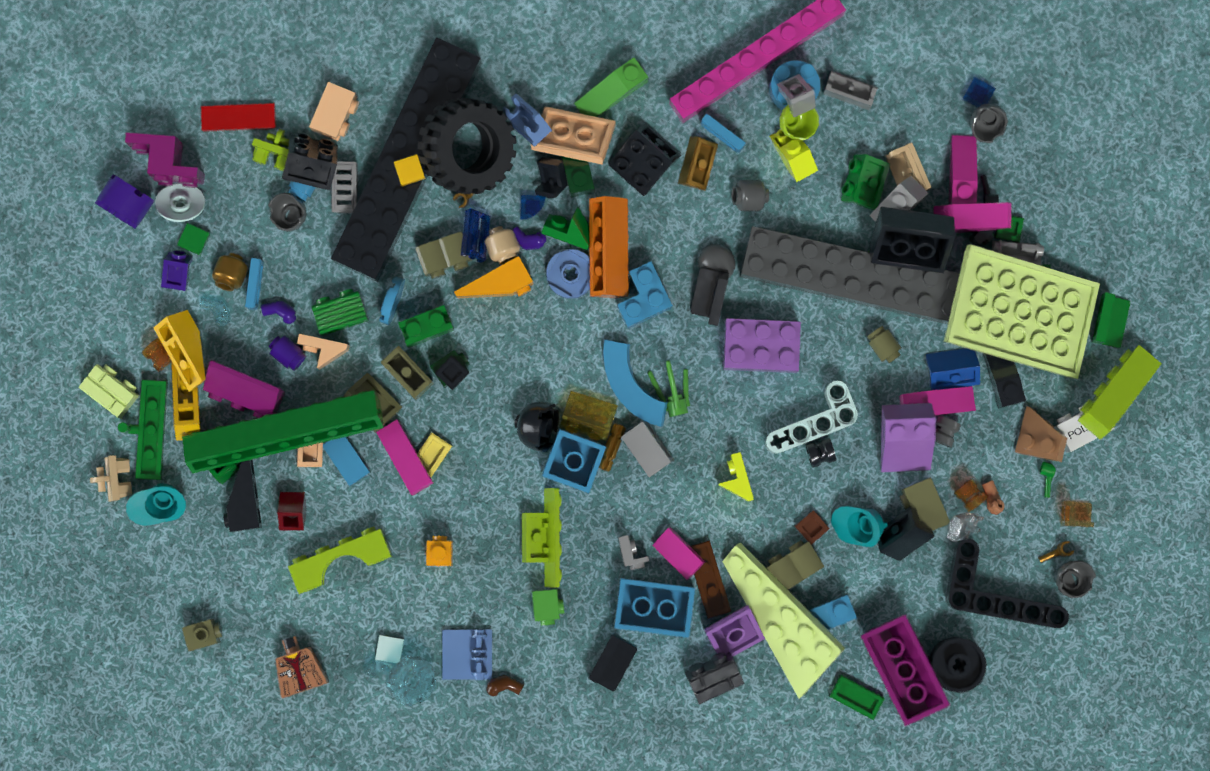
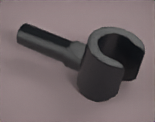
(988, 198)

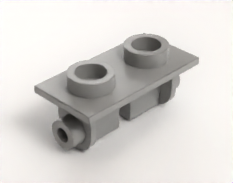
(1023, 251)

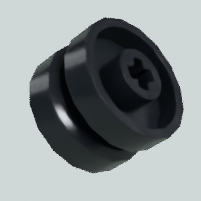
(971, 668)

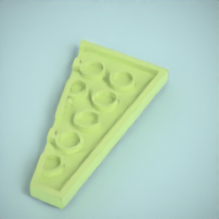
(793, 633)

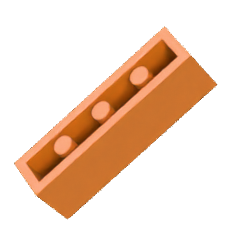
(608, 247)

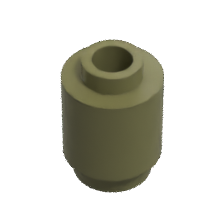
(884, 344)

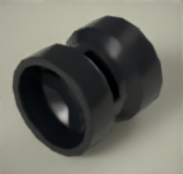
(826, 450)

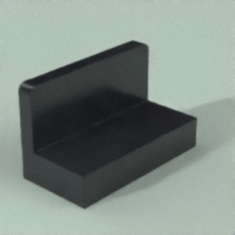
(709, 294)
(903, 535)
(612, 663)

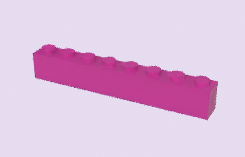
(755, 57)

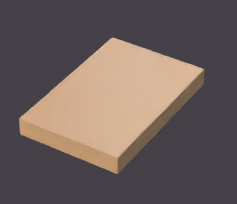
(576, 135)

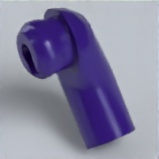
(531, 241)

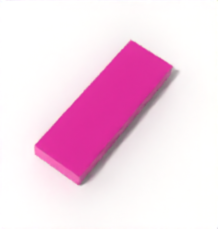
(404, 457)

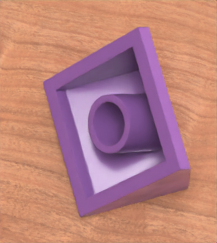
(734, 632)

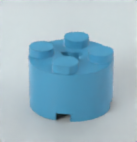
(790, 70)

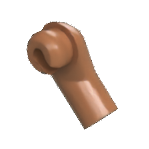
(994, 502)

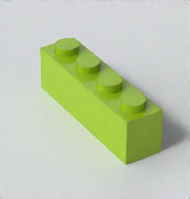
(1119, 391)

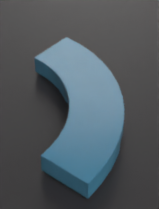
(626, 387)

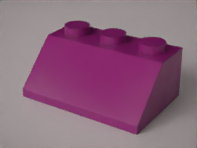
(242, 390)

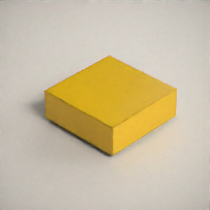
(409, 170)

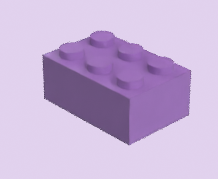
(762, 345)

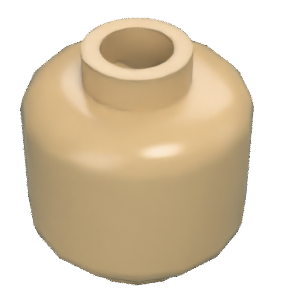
(502, 245)

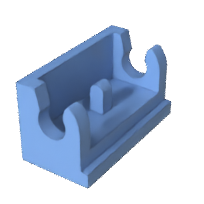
(527, 121)

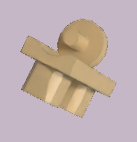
(113, 467)

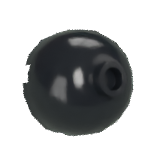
(536, 425)

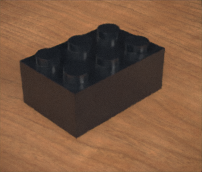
(912, 239)

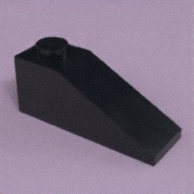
(1004, 381)
(243, 504)

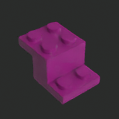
(165, 159)

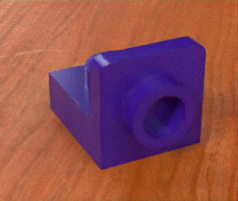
(176, 270)

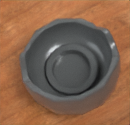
(988, 122)
(281, 205)
(717, 258)
(1084, 575)

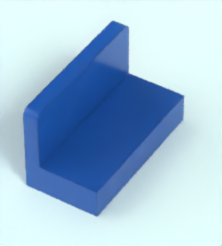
(953, 369)

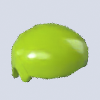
(801, 126)

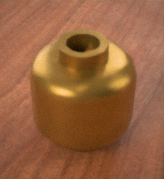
(229, 272)

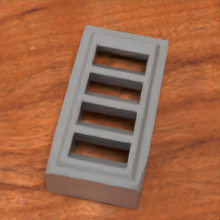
(353, 166)

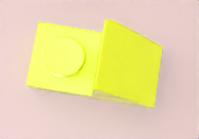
(740, 485)

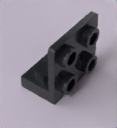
(644, 159)
(310, 161)

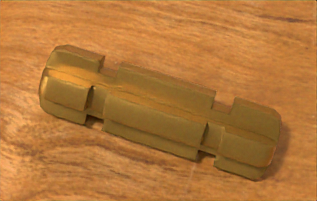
(612, 447)

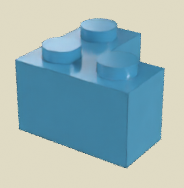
(650, 299)

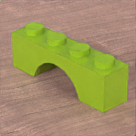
(310, 572)

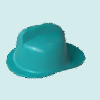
(156, 505)
(858, 525)

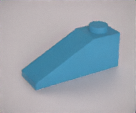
(834, 612)

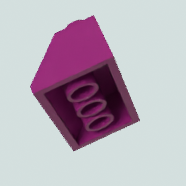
(905, 669)

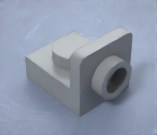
(627, 550)

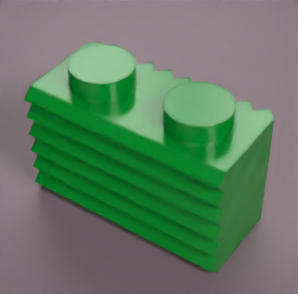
(339, 312)

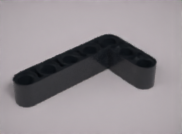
(994, 601)

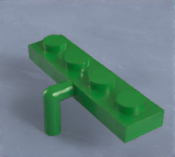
(150, 429)

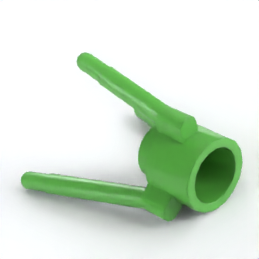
(676, 404)

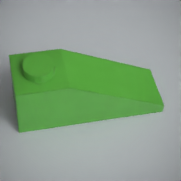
(613, 89)

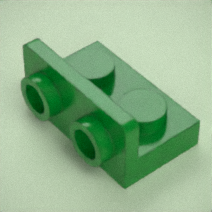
(865, 181)

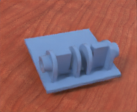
(466, 654)

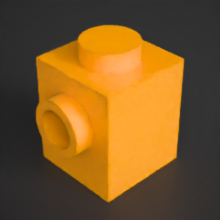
(439, 552)

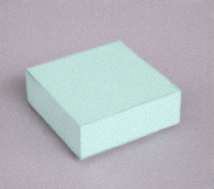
(389, 649)

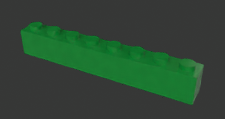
(282, 431)

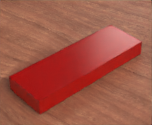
(238, 117)

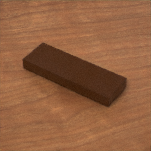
(710, 582)

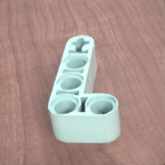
(809, 424)

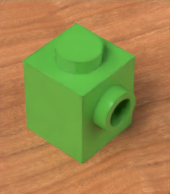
(547, 606)

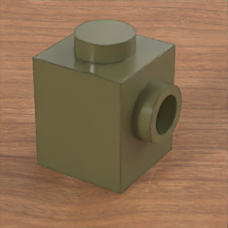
(202, 634)

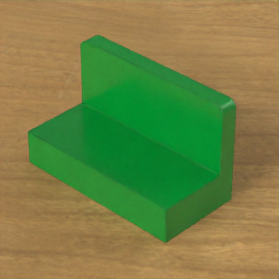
(1111, 320)

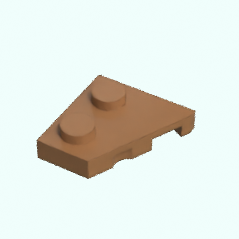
(1040, 438)

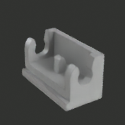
(850, 90)
(647, 448)

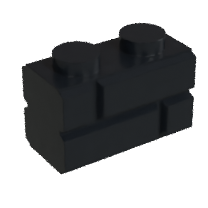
(714, 677)

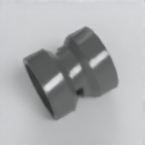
(945, 431)

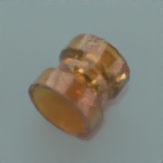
(158, 355)
(966, 491)

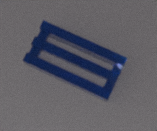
(472, 232)

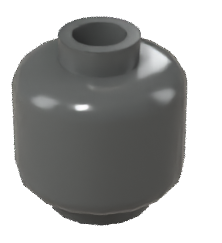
(749, 195)

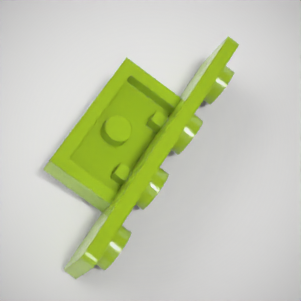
(542, 537)

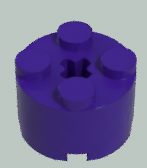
(124, 201)

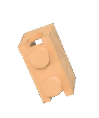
(334, 112)

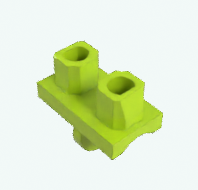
(264, 149)

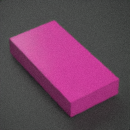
(678, 553)

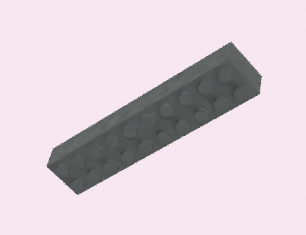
(847, 275)

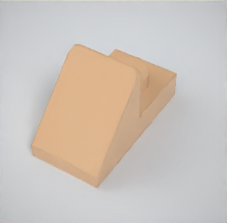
(329, 349)

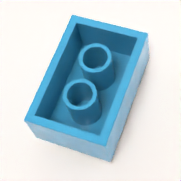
(654, 608)

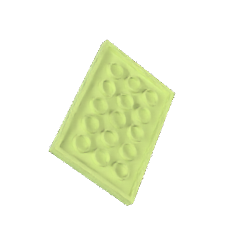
(1021, 312)

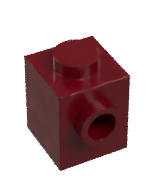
(291, 511)

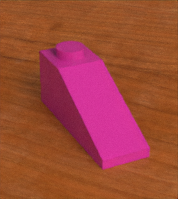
(963, 170)
(977, 216)
(944, 400)

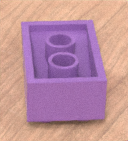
(907, 437)

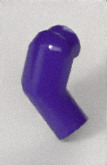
(282, 309)

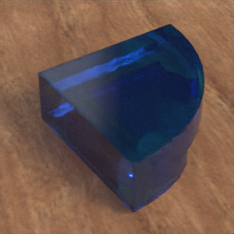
(531, 206)

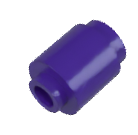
(287, 352)

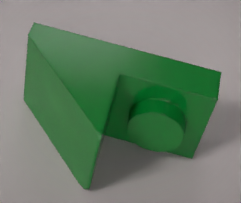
(572, 232)

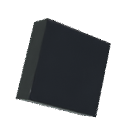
(452, 373)

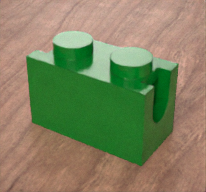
(426, 326)

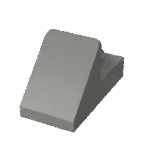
(798, 95)

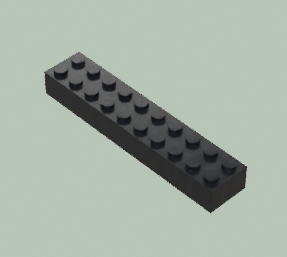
(384, 202)

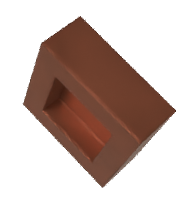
(812, 527)

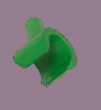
(1047, 470)

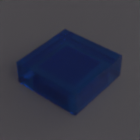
(978, 93)

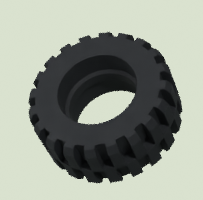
(495, 151)

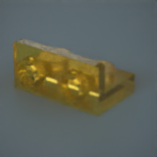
(588, 416)

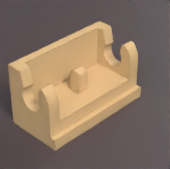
(906, 163)

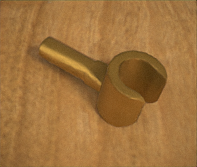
(466, 197)
(1057, 552)

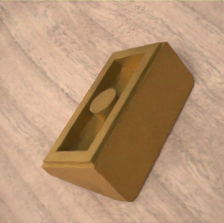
(698, 163)

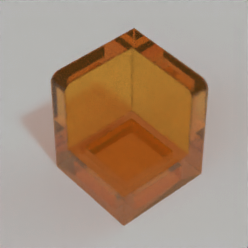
(1076, 514)

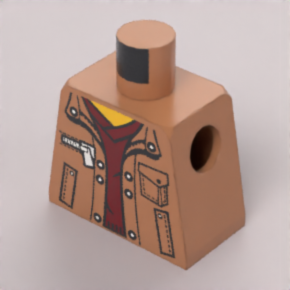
(298, 669)

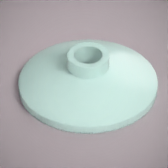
(179, 203)

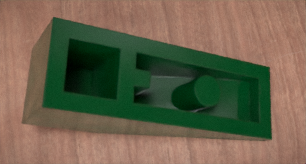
(578, 177)

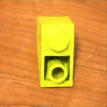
(794, 155)

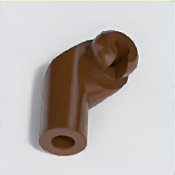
(502, 683)

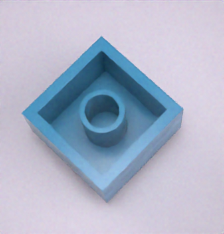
(573, 460)

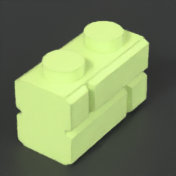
(109, 391)

